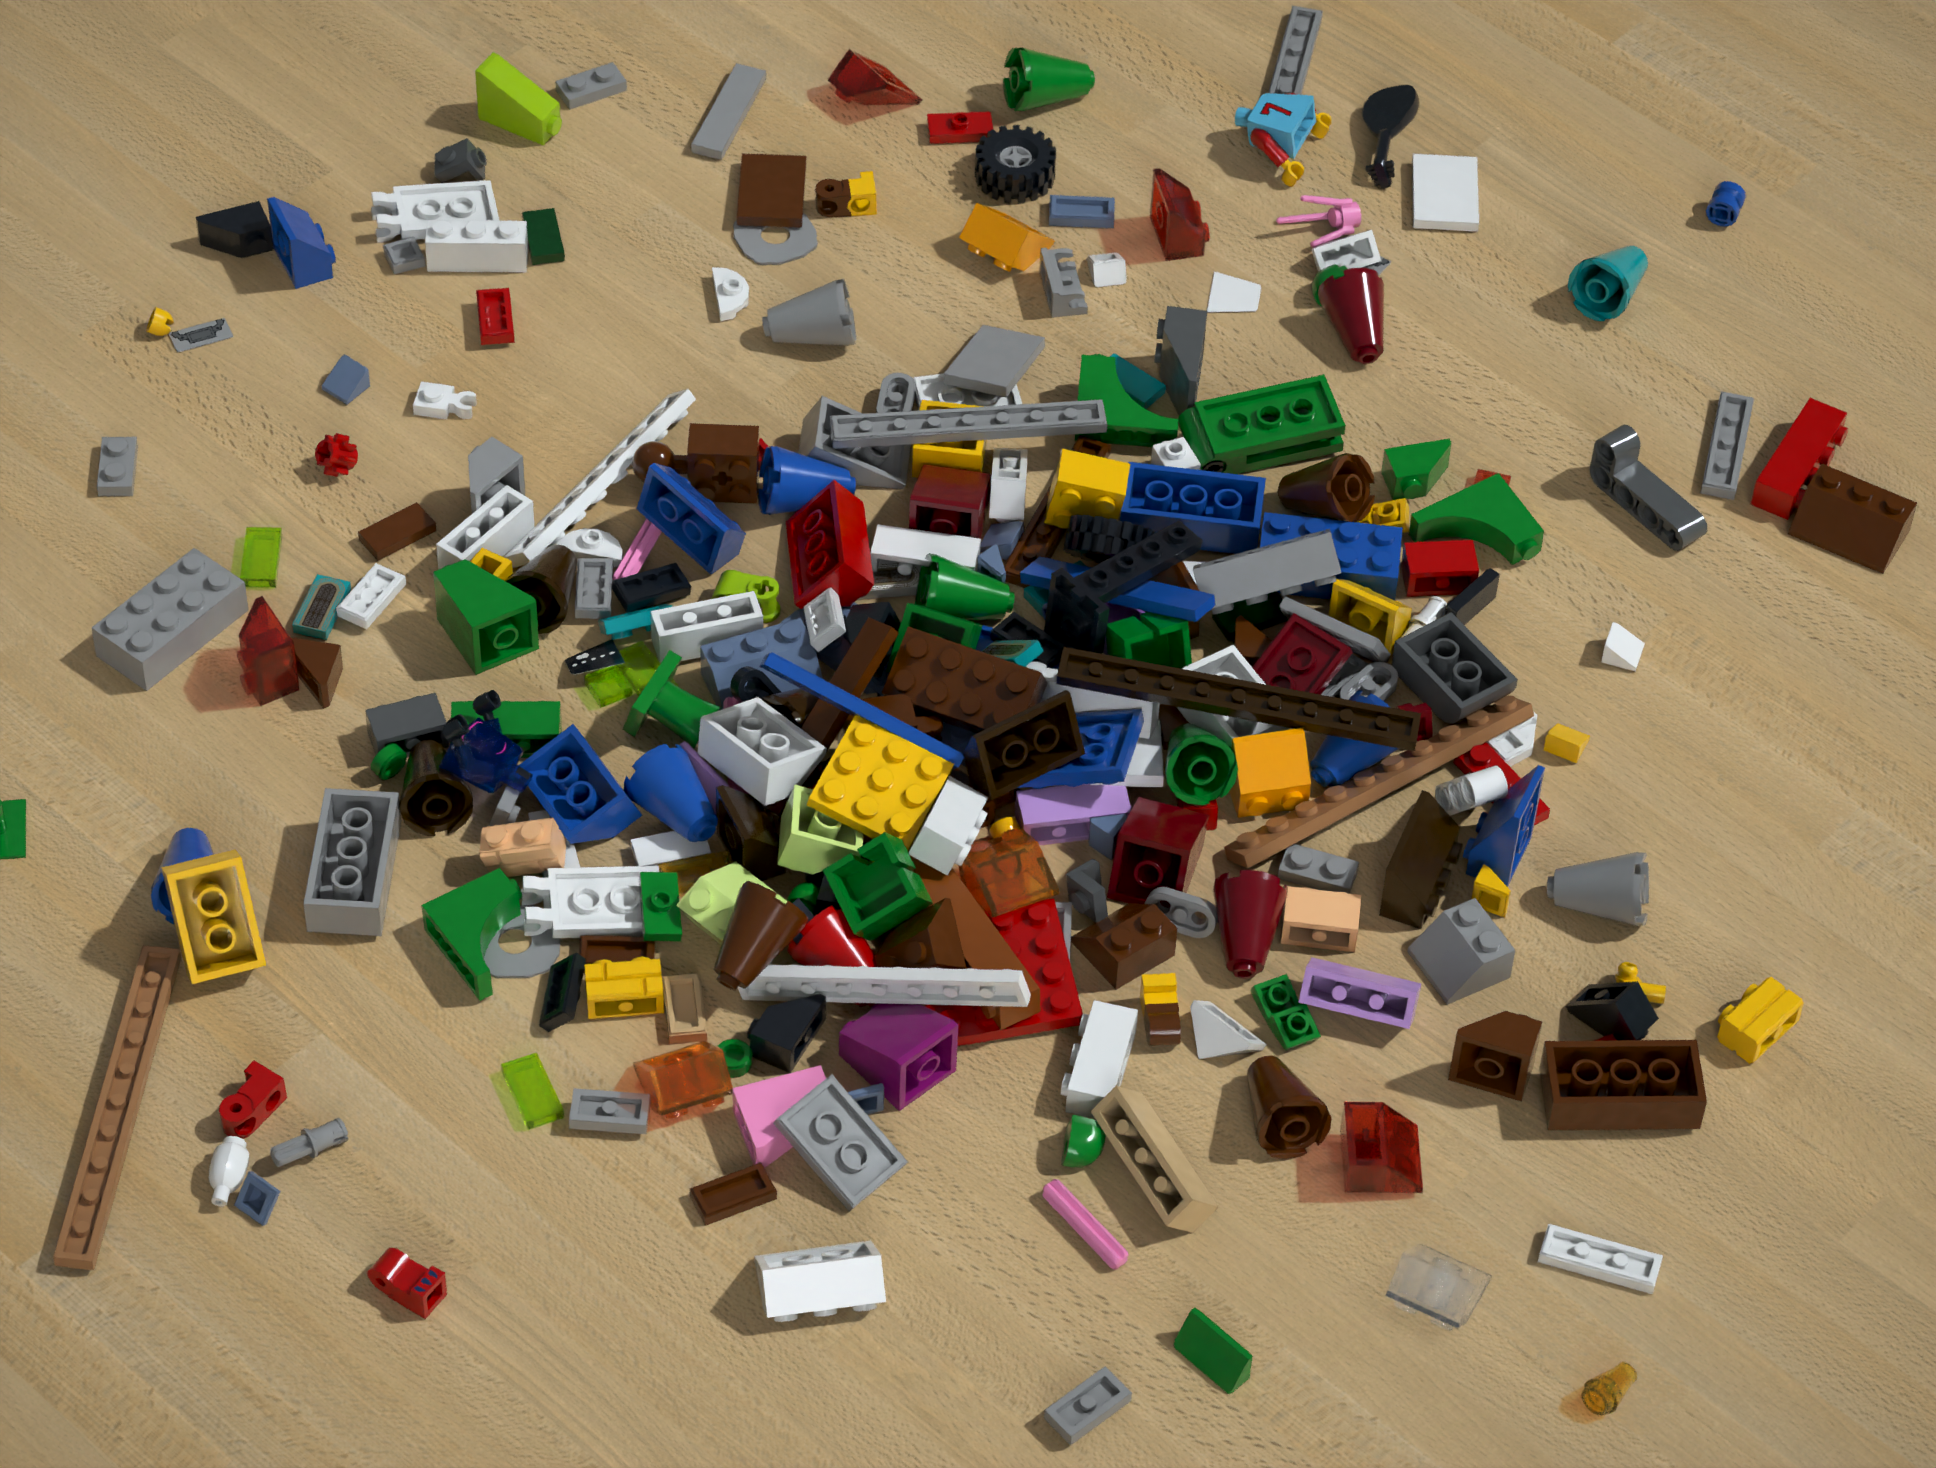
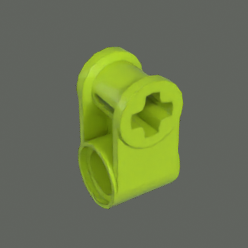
(736, 582)

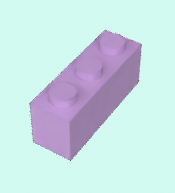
(1065, 812)
(1360, 992)

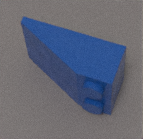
(1506, 829)

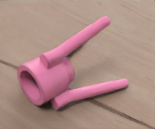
(1343, 216)

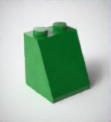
(484, 615)

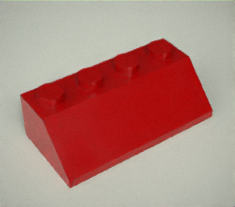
(830, 547)

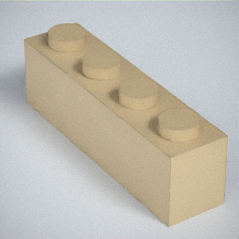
(1154, 1159)

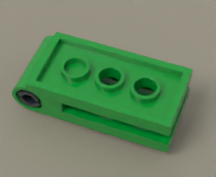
(1264, 426)

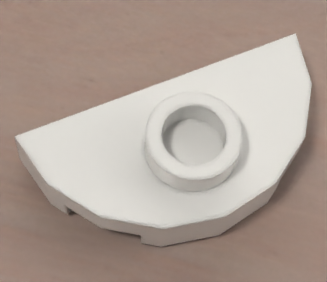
(730, 292)
(593, 544)

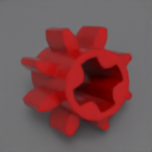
(336, 454)

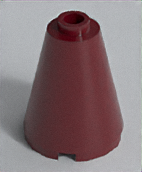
(1356, 311)
(1248, 918)

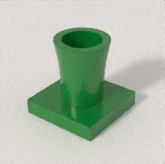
(669, 704)

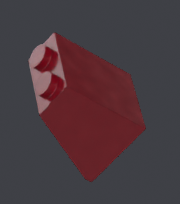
(950, 501)
(1156, 850)

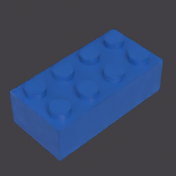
(1213, 505)
(1365, 551)

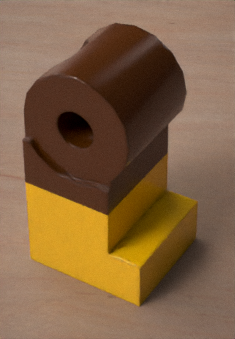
(847, 196)
(1160, 1009)

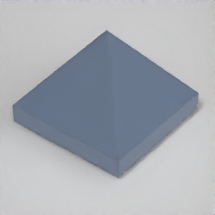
(257, 1198)

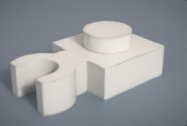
(440, 400)

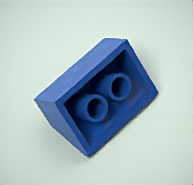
(689, 518)
(579, 789)

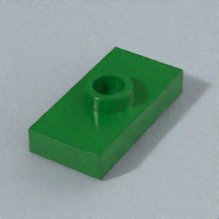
(659, 906)

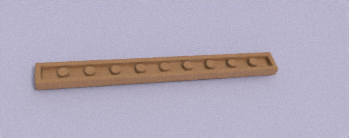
(1377, 782)
(117, 1109)

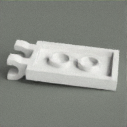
(416, 204)
(585, 901)

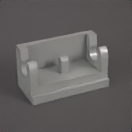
(1061, 283)

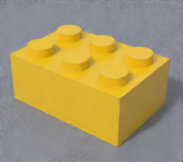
(213, 916)

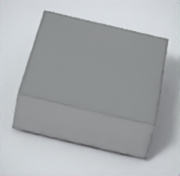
(404, 255)

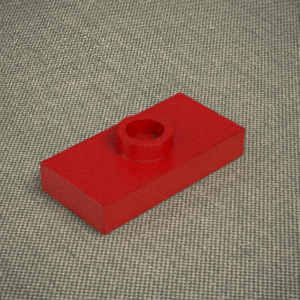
(958, 127)
(495, 316)

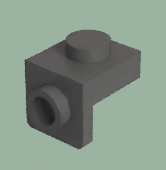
(458, 159)
(1086, 890)

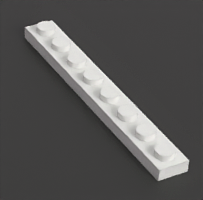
(608, 471)
(891, 985)

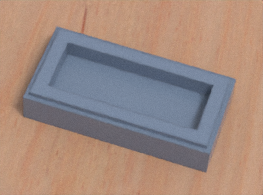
(1081, 211)

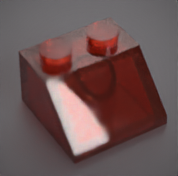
(1176, 218)
(266, 655)

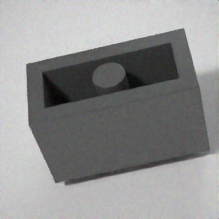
(406, 723)

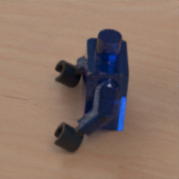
(481, 751)

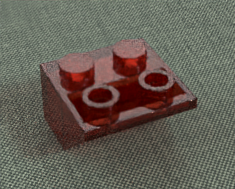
(1379, 1150)

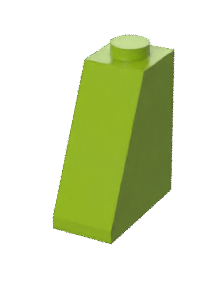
(515, 102)

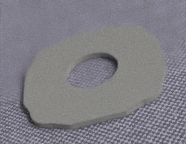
(798, 245)
(527, 964)

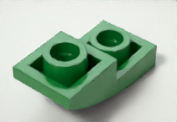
(1283, 1013)

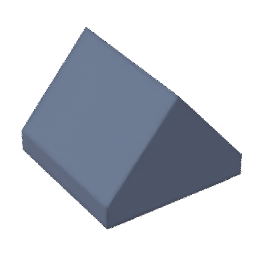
(1104, 833)

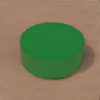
(388, 761)
(737, 1057)

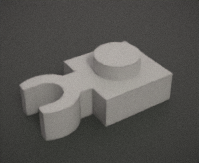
(506, 810)

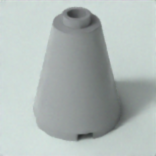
(814, 317)
(1604, 888)

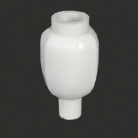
(228, 1168)

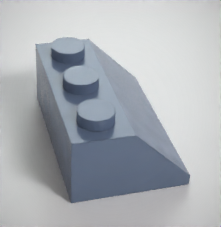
(725, 657)

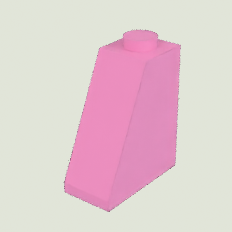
(764, 1101)

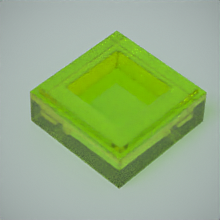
(608, 685)

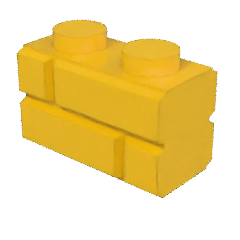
(624, 988)
(1759, 1019)

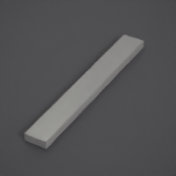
(967, 424)

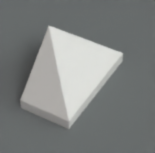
(1351, 251)
(1220, 1034)

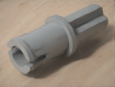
(310, 1142)

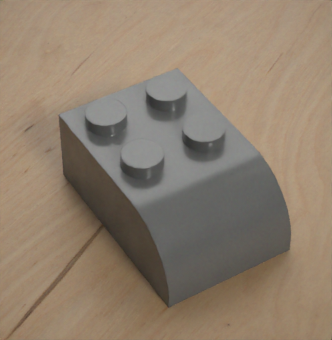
(1451, 669)

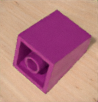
(902, 1048)

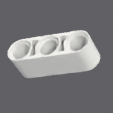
(1472, 790)

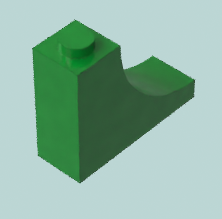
(1126, 420)
(1482, 513)
(468, 920)

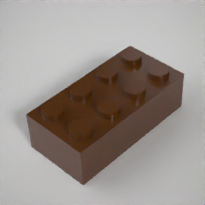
(961, 682)
(1622, 1085)

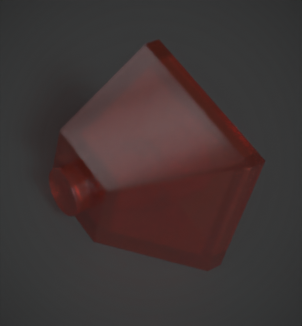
(869, 83)

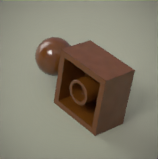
(718, 461)

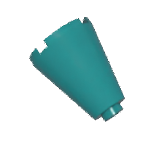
(1607, 282)

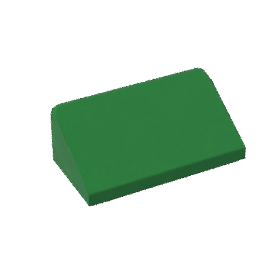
(1213, 1351)

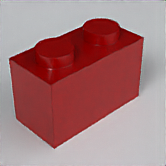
(1438, 567)

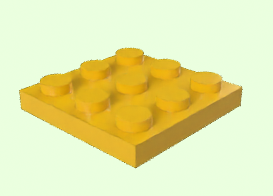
(880, 782)

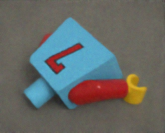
(1280, 127)

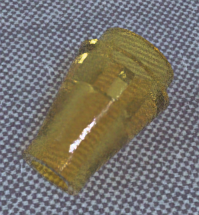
(1608, 1389)

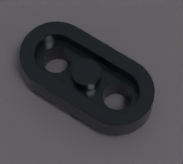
(757, 684)

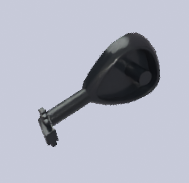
(1386, 116)

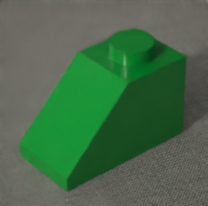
(1415, 468)

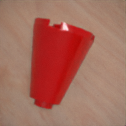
(831, 942)

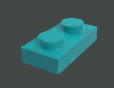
(622, 625)

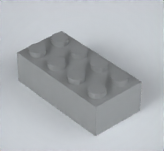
(1269, 569)
(170, 619)
(352, 862)

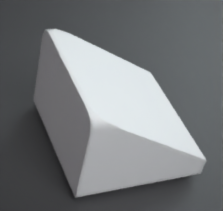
(1107, 269)
(1622, 648)

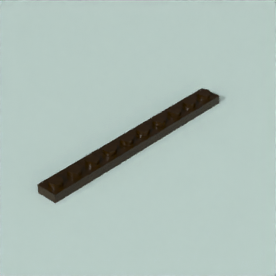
(1238, 698)

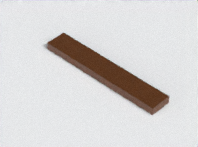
(1042, 538)
(851, 676)

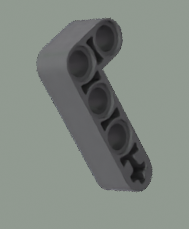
(1641, 492)

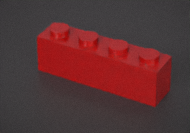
(1799, 457)

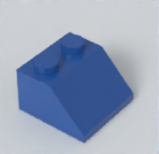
(299, 244)

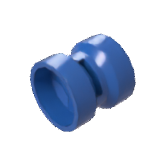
(1725, 203)

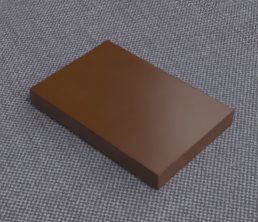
(771, 190)

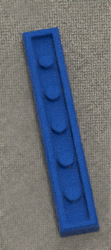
(1147, 596)
(854, 705)

